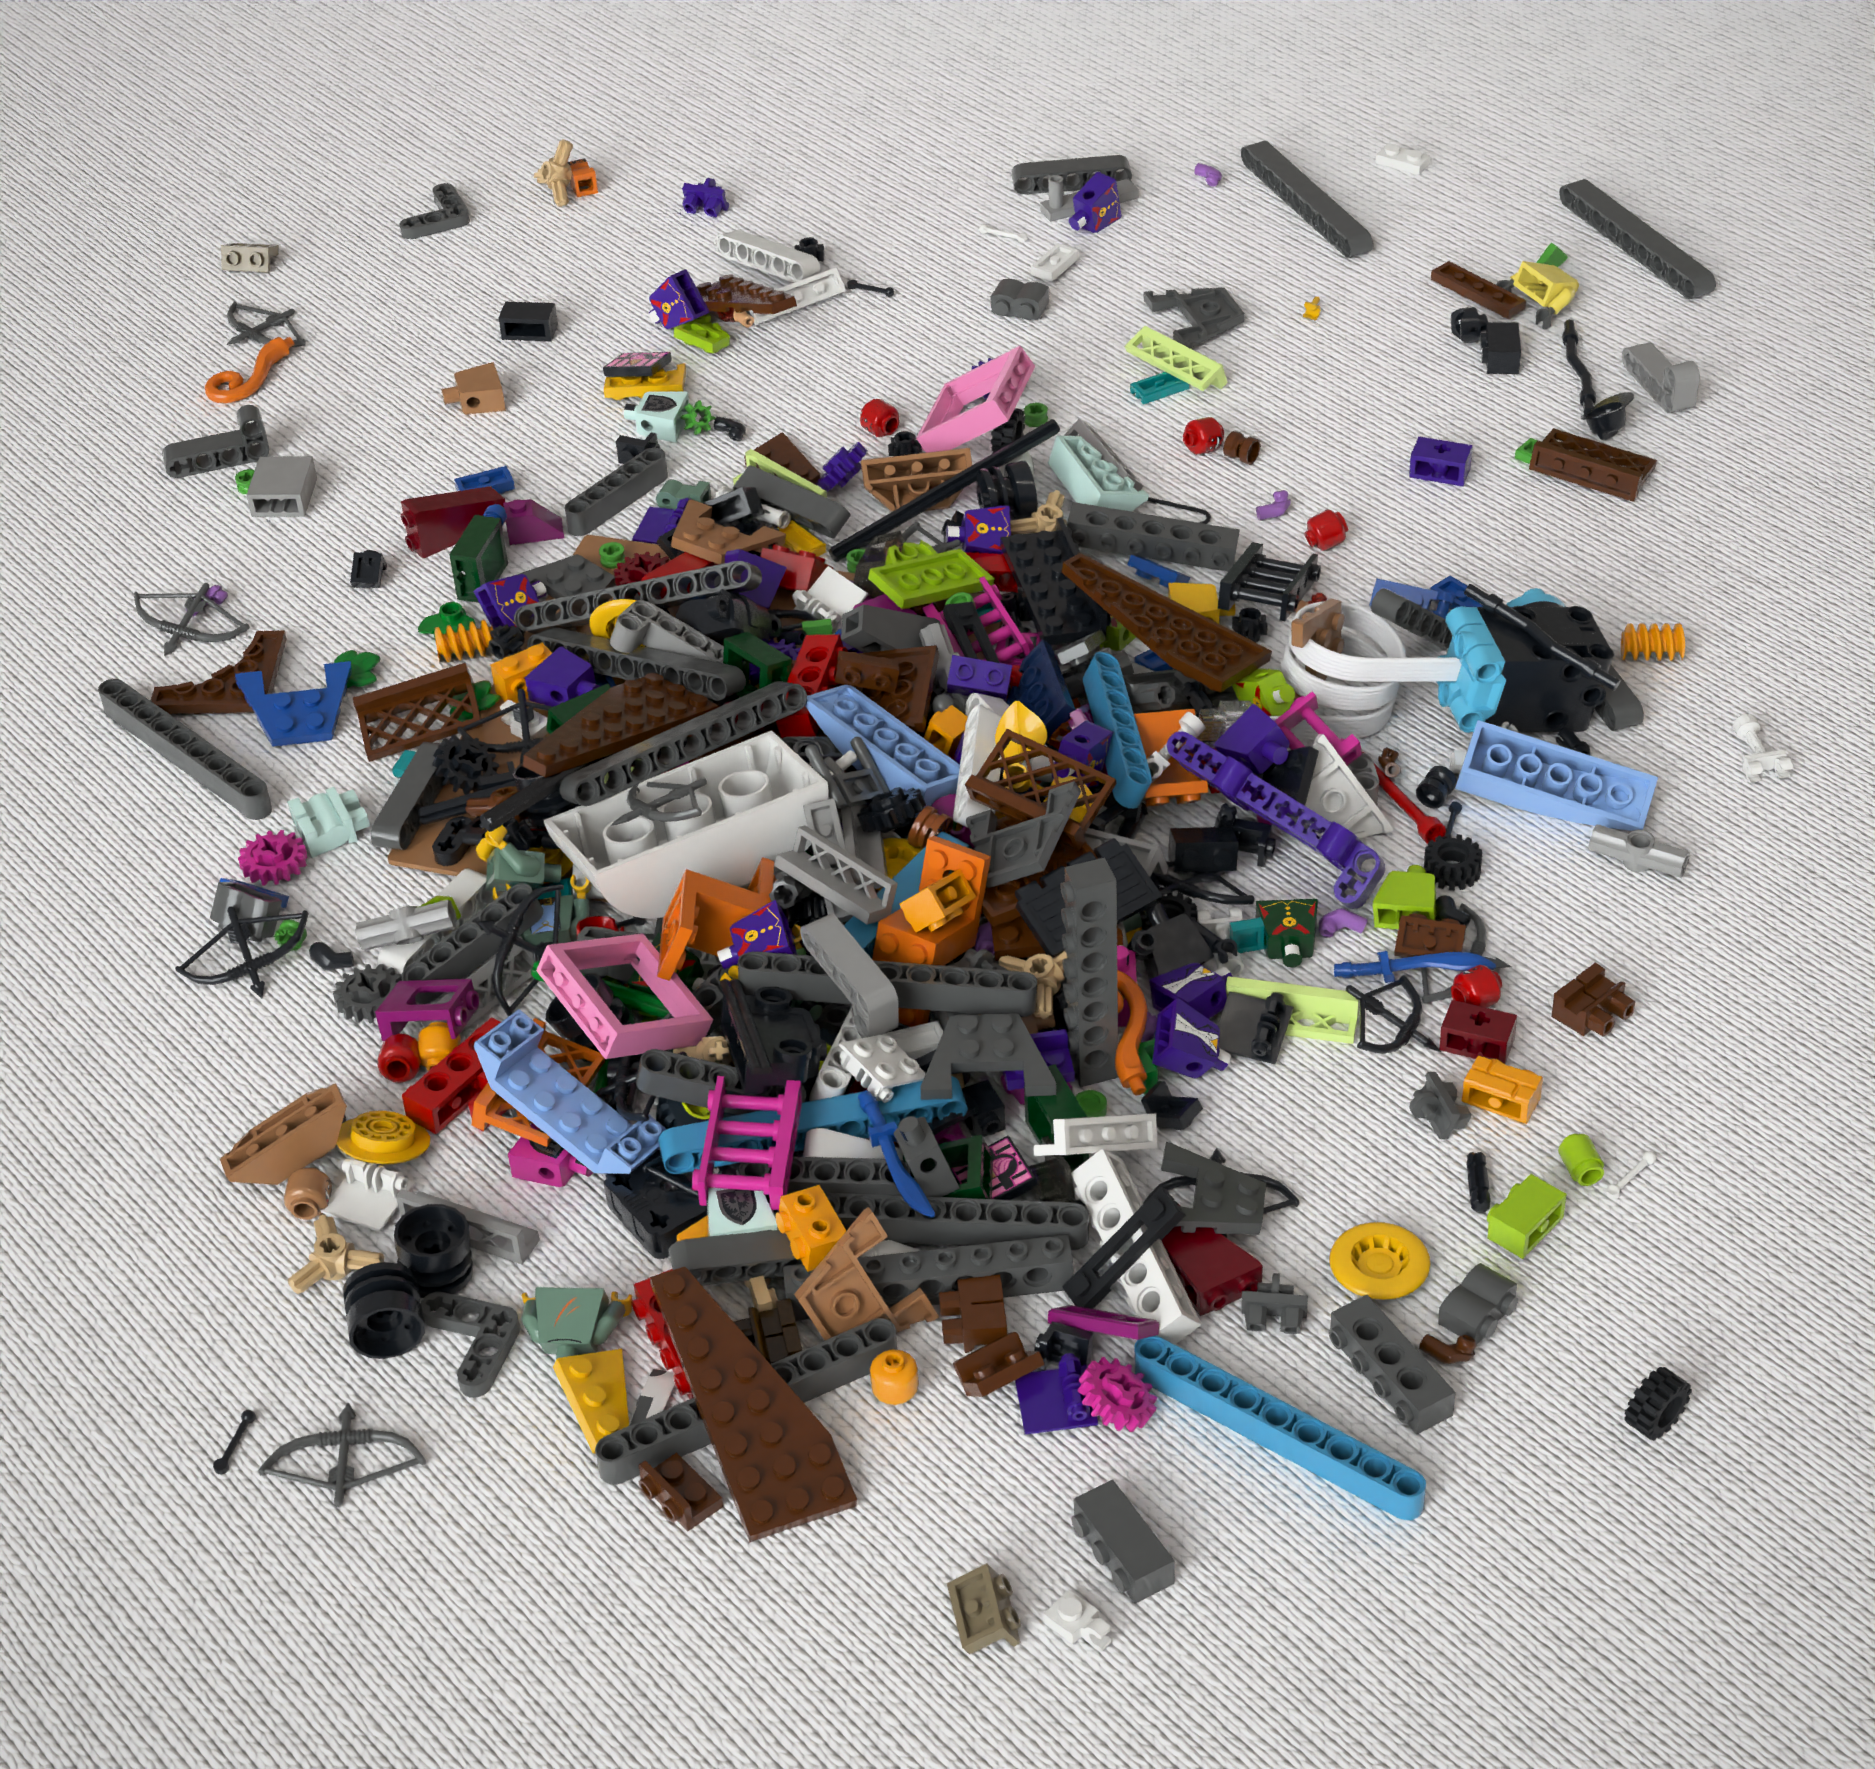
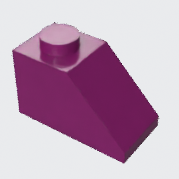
(531, 522)

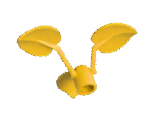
(1028, 724)

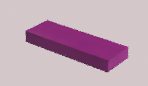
(1104, 1322)

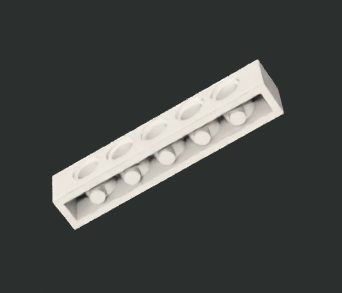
(1152, 1280)

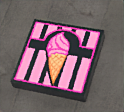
(637, 364)
(1010, 1171)

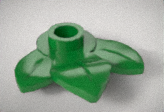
(449, 614)
(361, 666)
(483, 697)

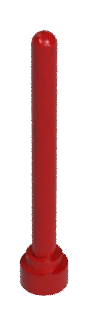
(1427, 826)

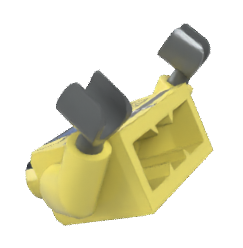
(1545, 285)

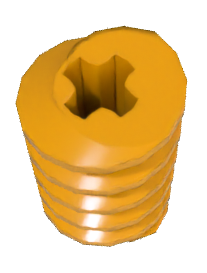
(463, 640)
(1652, 641)

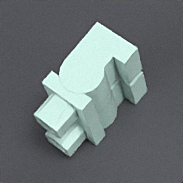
(328, 820)

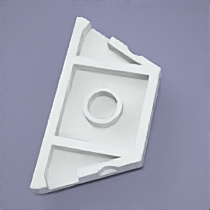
(1340, 796)

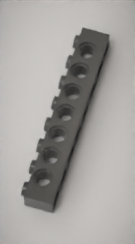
(1091, 969)
(1024, 1269)

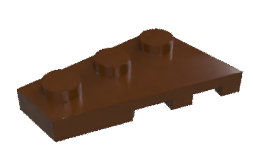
(786, 454)

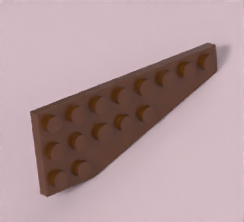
(1172, 631)
(616, 722)
(764, 1436)

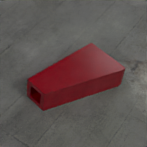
(441, 519)
(1211, 1268)

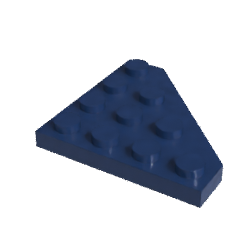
(1043, 688)

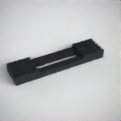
(963, 617)
(1159, 1215)

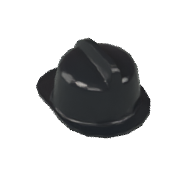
(1608, 415)

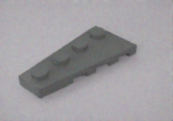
(1080, 650)

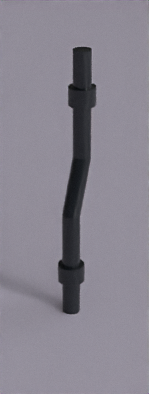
(1570, 340)
(1495, 605)

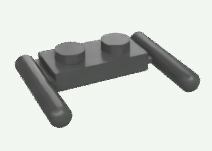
(851, 787)

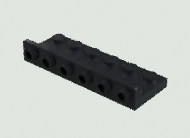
(1054, 602)

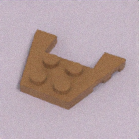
(711, 541)
(1322, 627)
(841, 1293)

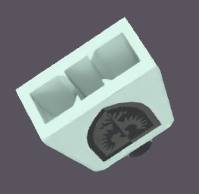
(659, 414)
(738, 1211)

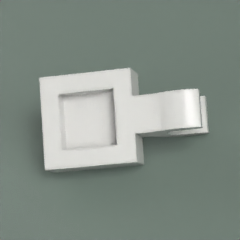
(537, 726)
(1077, 1618)

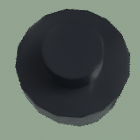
(1470, 324)

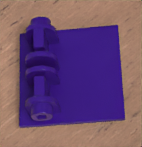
(658, 522)
(1052, 1400)

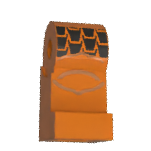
(582, 176)

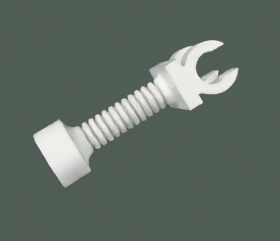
(1748, 729)
(1159, 760)
(1221, 928)

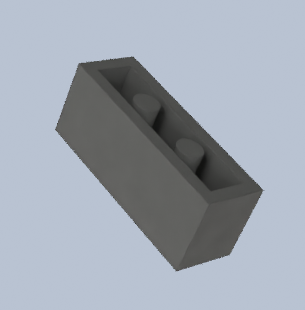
(1123, 1542)

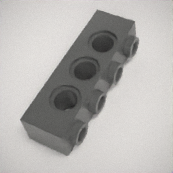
(1391, 1364)

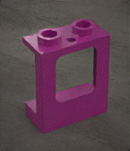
(401, 1005)

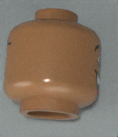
(307, 1193)

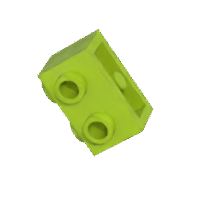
(1526, 1215)

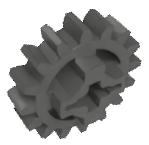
(364, 991)

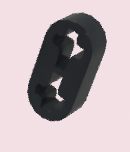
(447, 838)

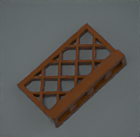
(1585, 470)
(414, 696)
(1022, 807)

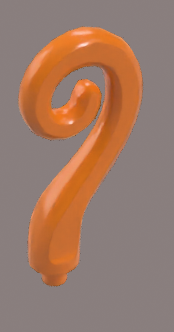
(268, 356)
(1127, 1058)

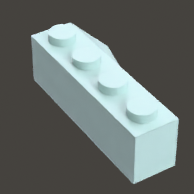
(1090, 478)

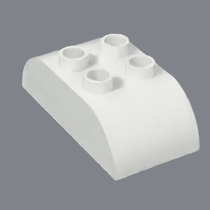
(747, 814)

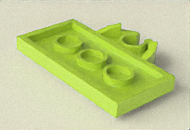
(924, 576)

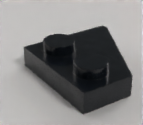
(1294, 774)

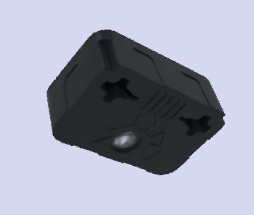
(652, 1207)

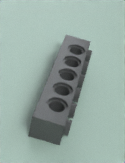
(1153, 536)

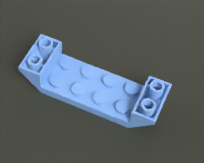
(561, 1102)

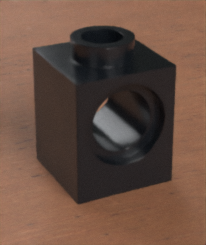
(990, 1112)

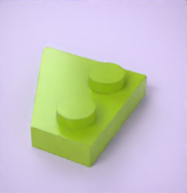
(703, 334)

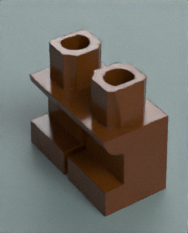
(1591, 1001)
(981, 1312)

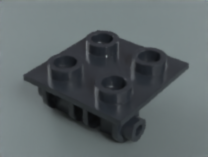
(1254, 1026)

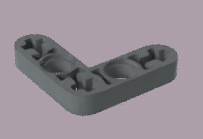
(451, 215)
(484, 1331)

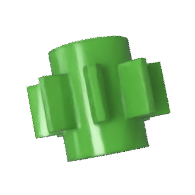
(692, 413)

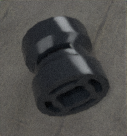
(1436, 787)

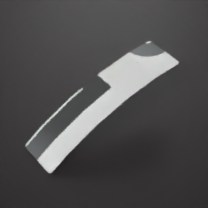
(654, 1395)

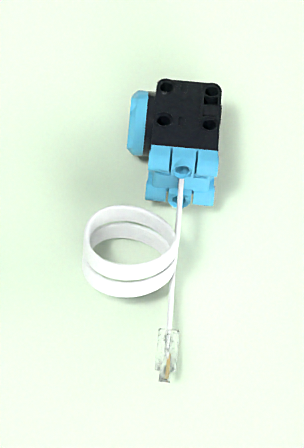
(1487, 675)

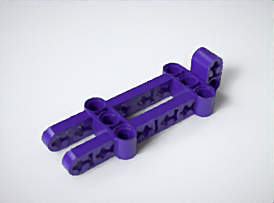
(1243, 788)

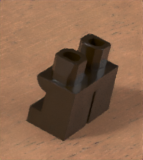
(772, 1331)

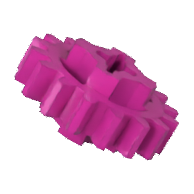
(273, 857)
(1117, 1394)

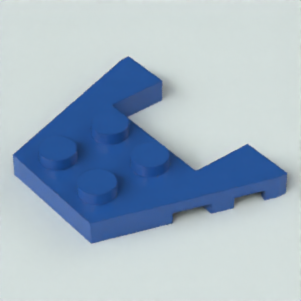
(297, 715)

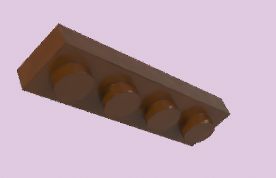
(1478, 290)

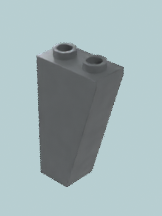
(882, 629)

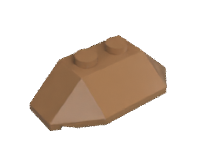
(906, 477)
(288, 1139)

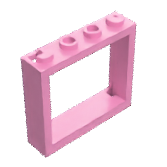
(1001, 377)
(561, 972)

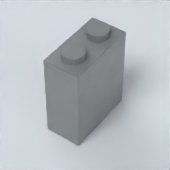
(281, 486)

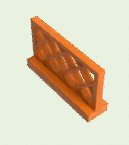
(489, 1103)

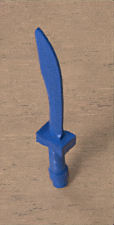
(1451, 960)
(883, 1135)

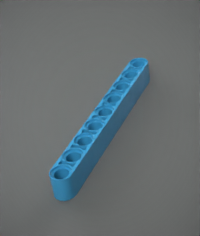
(684, 1145)
(1281, 1428)

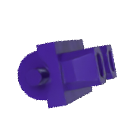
(706, 196)

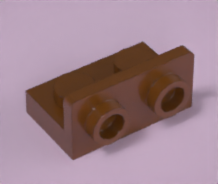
(867, 671)
(1423, 936)
(996, 1365)
(679, 1491)

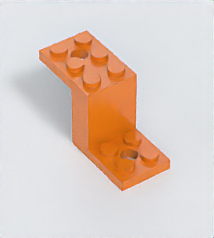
(1175, 780)
(704, 913)
(899, 942)

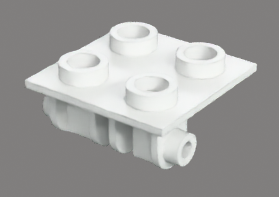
(829, 598)
(879, 1065)
(367, 1194)

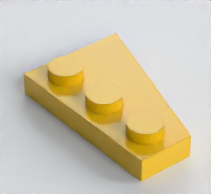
(662, 381)
(595, 1392)

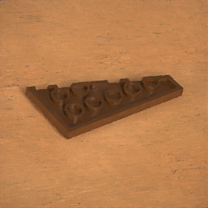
(744, 296)

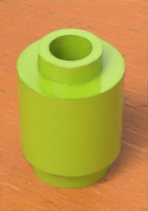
(1581, 1159)

